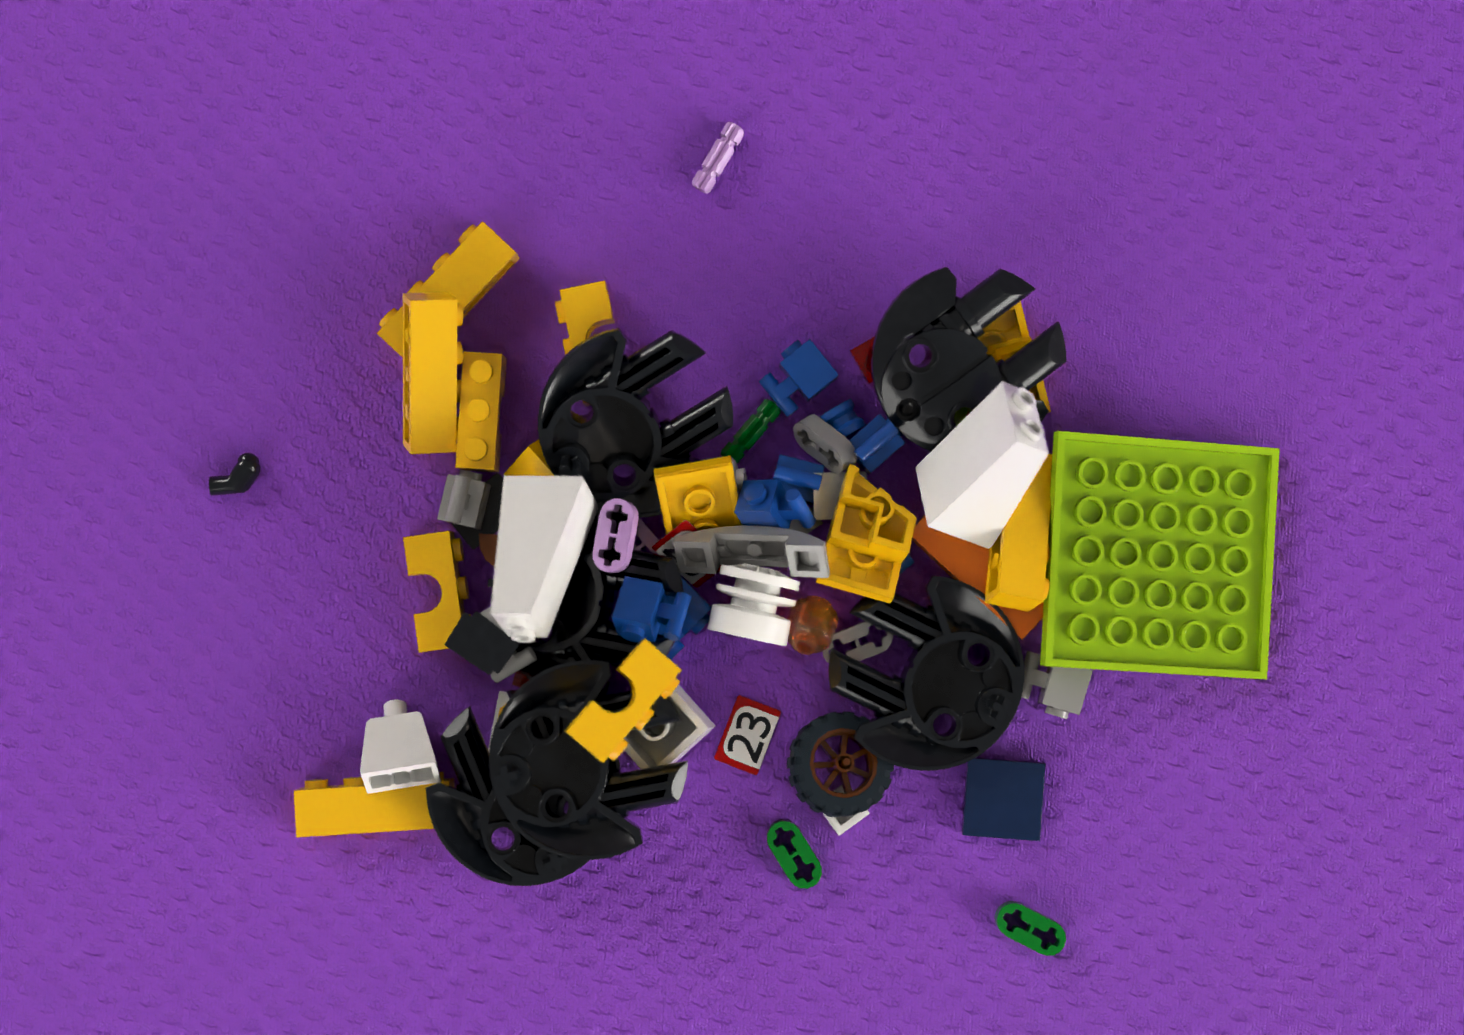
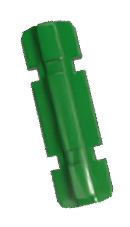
(751, 430)

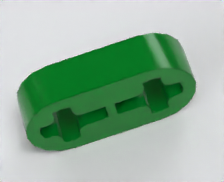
(802, 849)
(1025, 936)

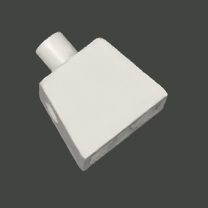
(397, 751)

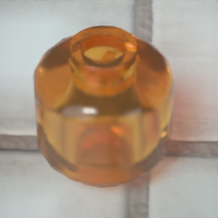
(812, 625)

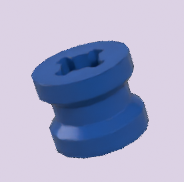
(844, 418)

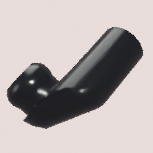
(240, 478)

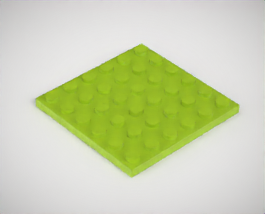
(1160, 556)

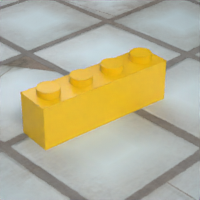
(465, 274)
(431, 371)
(1022, 549)
(350, 810)

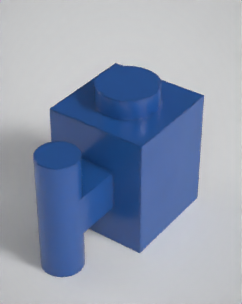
(805, 371)
(876, 443)
(799, 475)
(770, 505)
(644, 608)

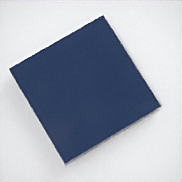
(1003, 799)

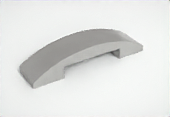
(754, 545)

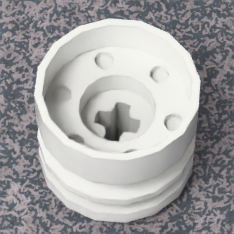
(753, 604)

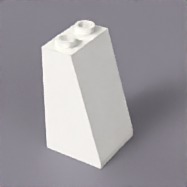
(983, 467)
(537, 550)

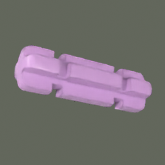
(718, 157)

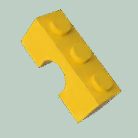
(583, 311)
(480, 411)
(438, 556)
(649, 676)

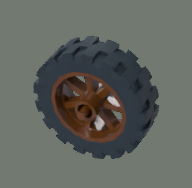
(803, 775)

